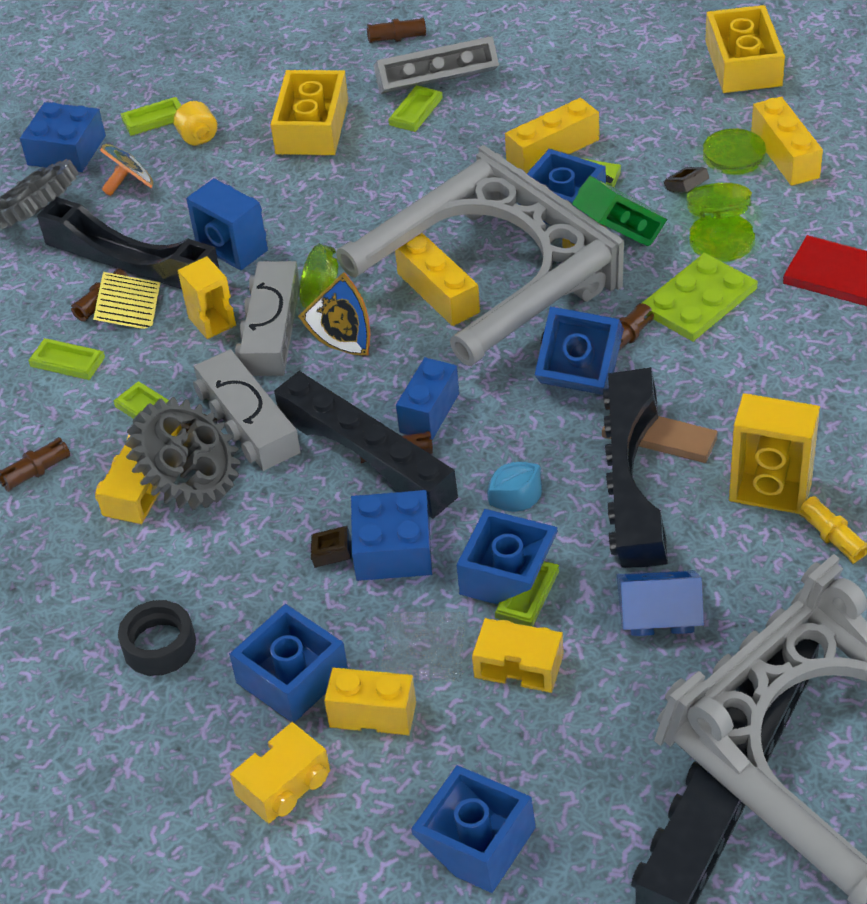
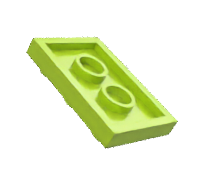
(699, 296)

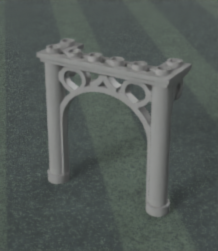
(493, 189)
(697, 721)

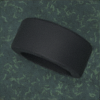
(165, 659)

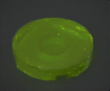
(734, 151)
(719, 199)
(722, 245)
(318, 273)

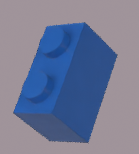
(428, 397)

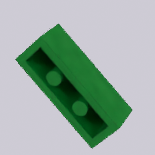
(619, 211)

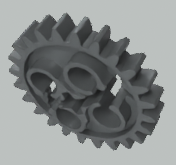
(35, 192)
(168, 456)

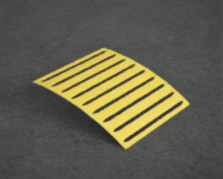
(126, 301)

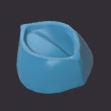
(515, 486)

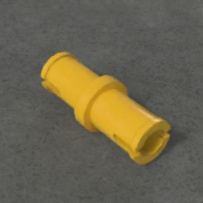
(833, 529)

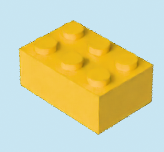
(744, 49)
(309, 112)
(773, 452)

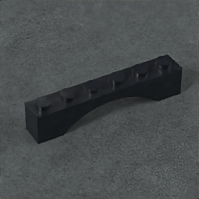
(79, 232)
(403, 464)
(638, 524)

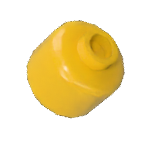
(194, 121)

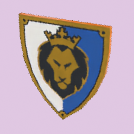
(126, 165)
(339, 318)

